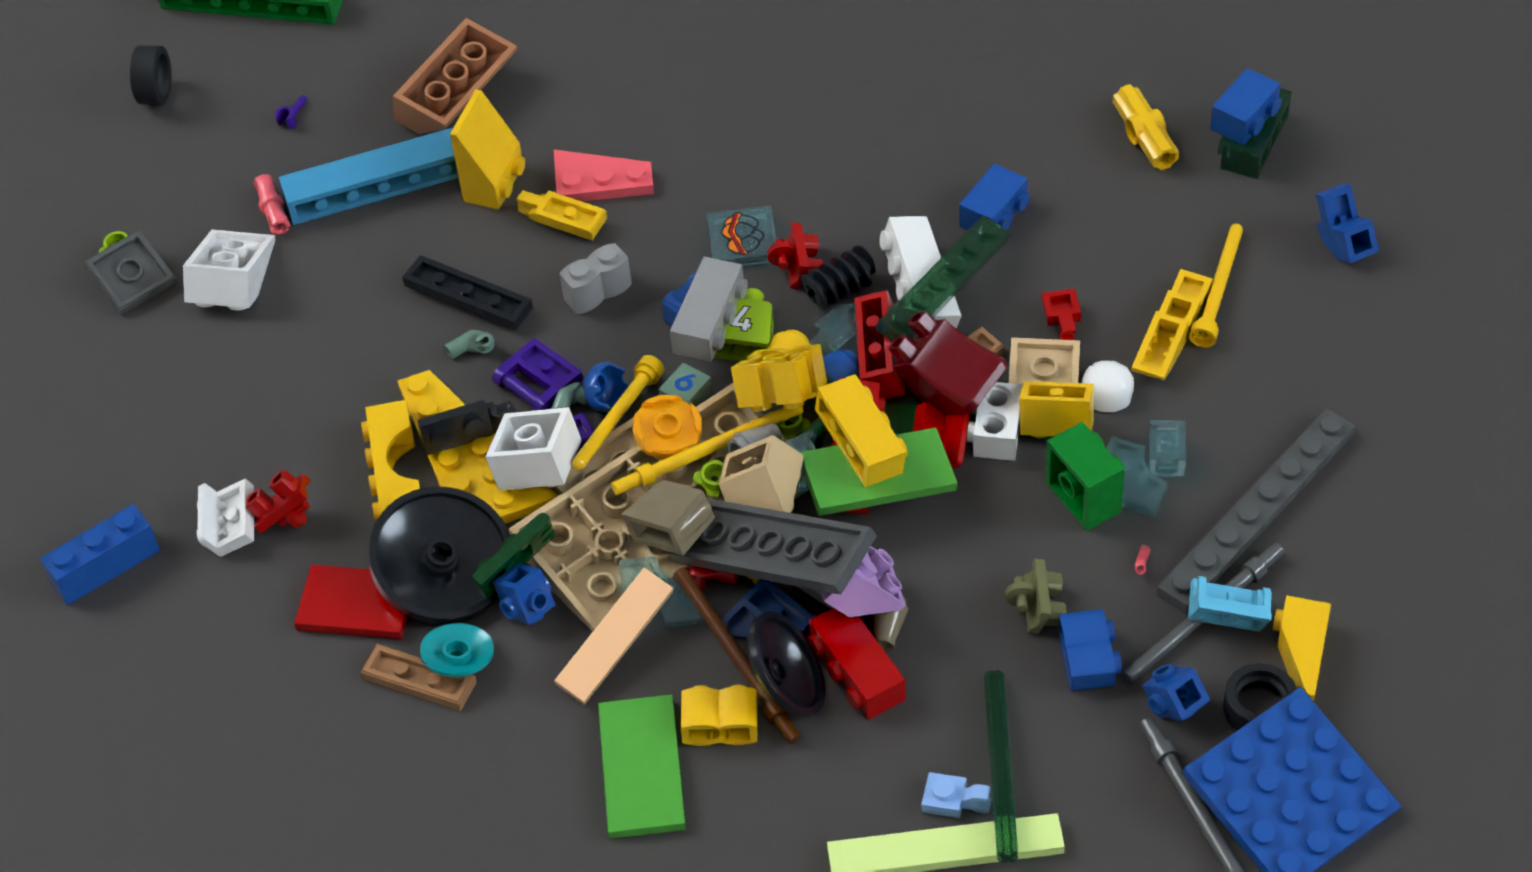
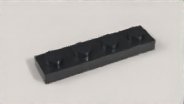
(467, 292)

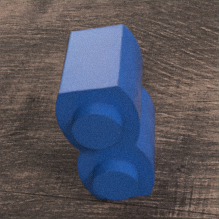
(1088, 650)

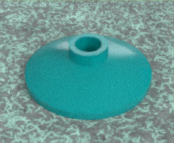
(456, 650)

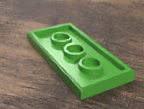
(839, 489)
(641, 767)

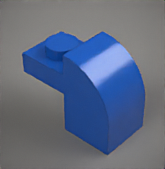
(1341, 228)

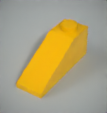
(1302, 639)

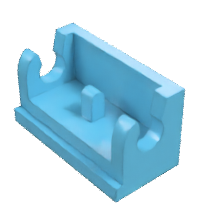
(1229, 605)

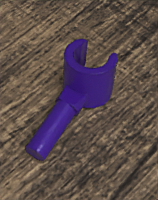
(288, 113)

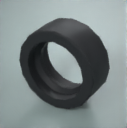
(150, 74)
(1252, 676)

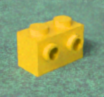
(1054, 407)

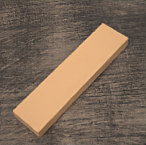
(613, 636)

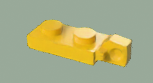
(562, 213)

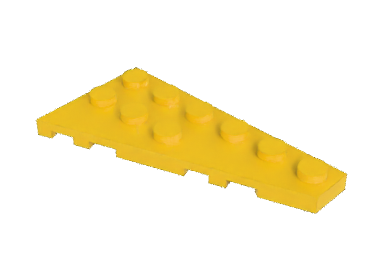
(466, 465)

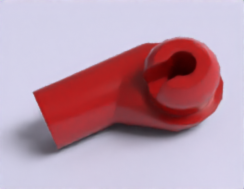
(701, 574)

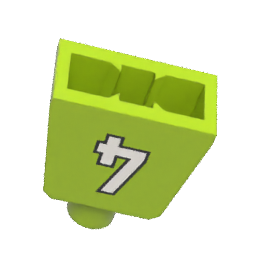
(751, 328)

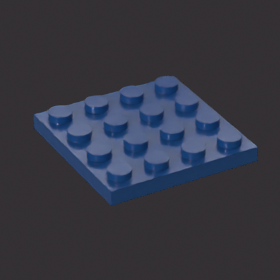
(1291, 788)

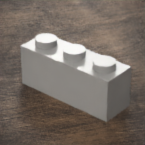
(708, 309)

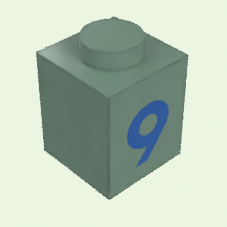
(689, 384)

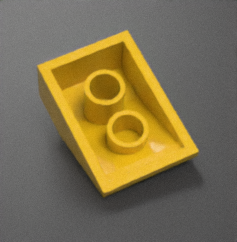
(485, 154)

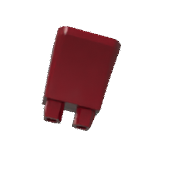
(945, 365)

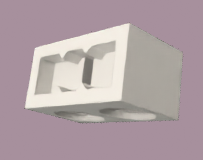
(997, 423)

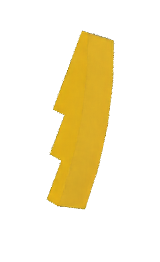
(1172, 325)

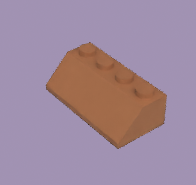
(450, 77)

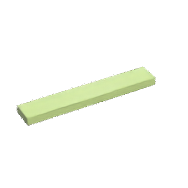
(943, 847)

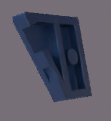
(762, 598)

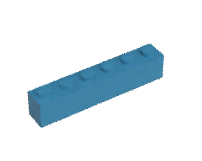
(369, 177)

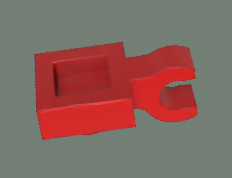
(1063, 310)

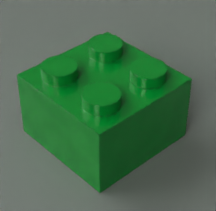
(1085, 475)

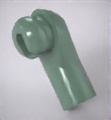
(470, 341)
(569, 395)

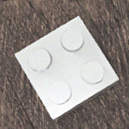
(533, 449)

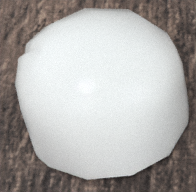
(1112, 385)

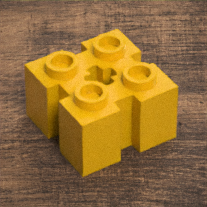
(779, 377)

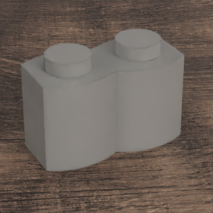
(595, 278)

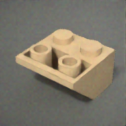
(762, 475)

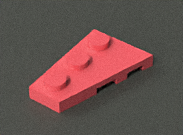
(600, 177)

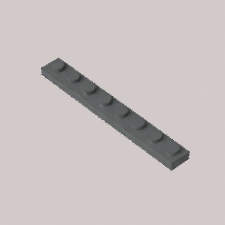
(1258, 507)

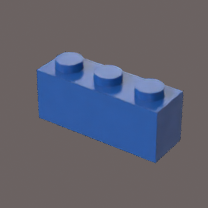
(100, 554)

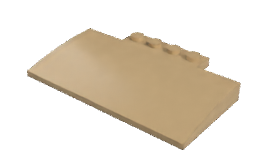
(588, 518)

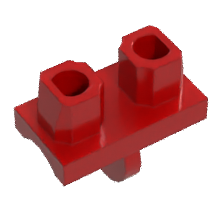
(793, 254)
(285, 506)

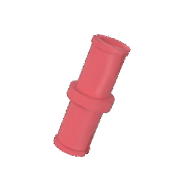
(271, 204)

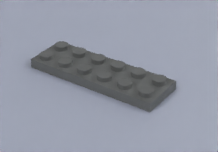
(780, 547)

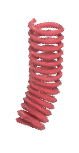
(1141, 562)

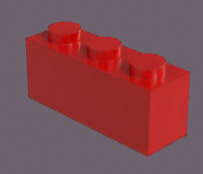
(874, 357)
(857, 662)

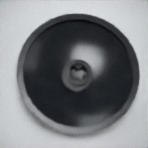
(429, 550)

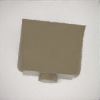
(669, 517)

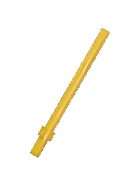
(648, 474)

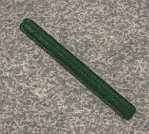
(1000, 767)

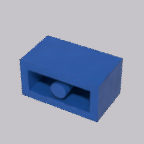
(1245, 106)
(996, 196)

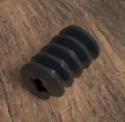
(838, 276)

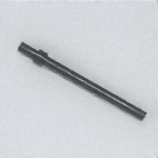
(1251, 571)
(1165, 755)

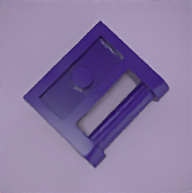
(540, 366)

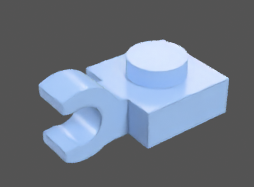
(949, 795)

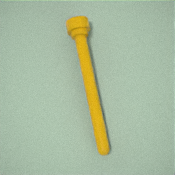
(1205, 329)
(647, 373)

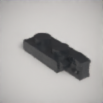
(461, 425)

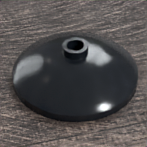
(785, 664)

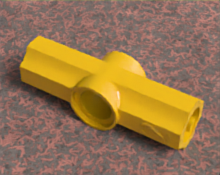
(1145, 127)

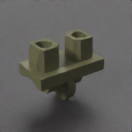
(1032, 595)

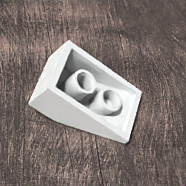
(227, 269)

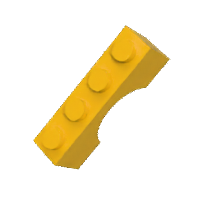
(390, 437)

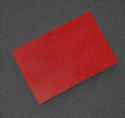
(347, 604)

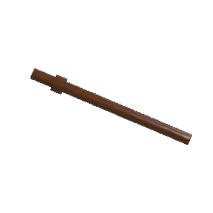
(772, 712)

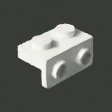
(224, 518)

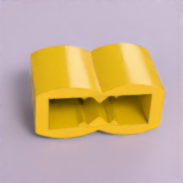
(719, 715)

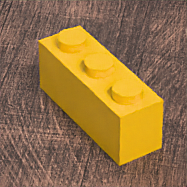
(861, 430)

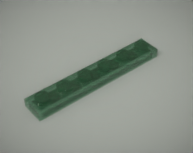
(945, 277)

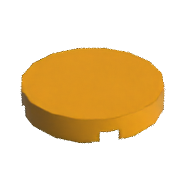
(666, 426)

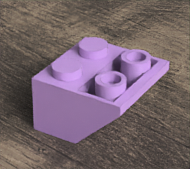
(870, 589)

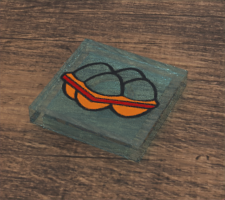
(742, 234)

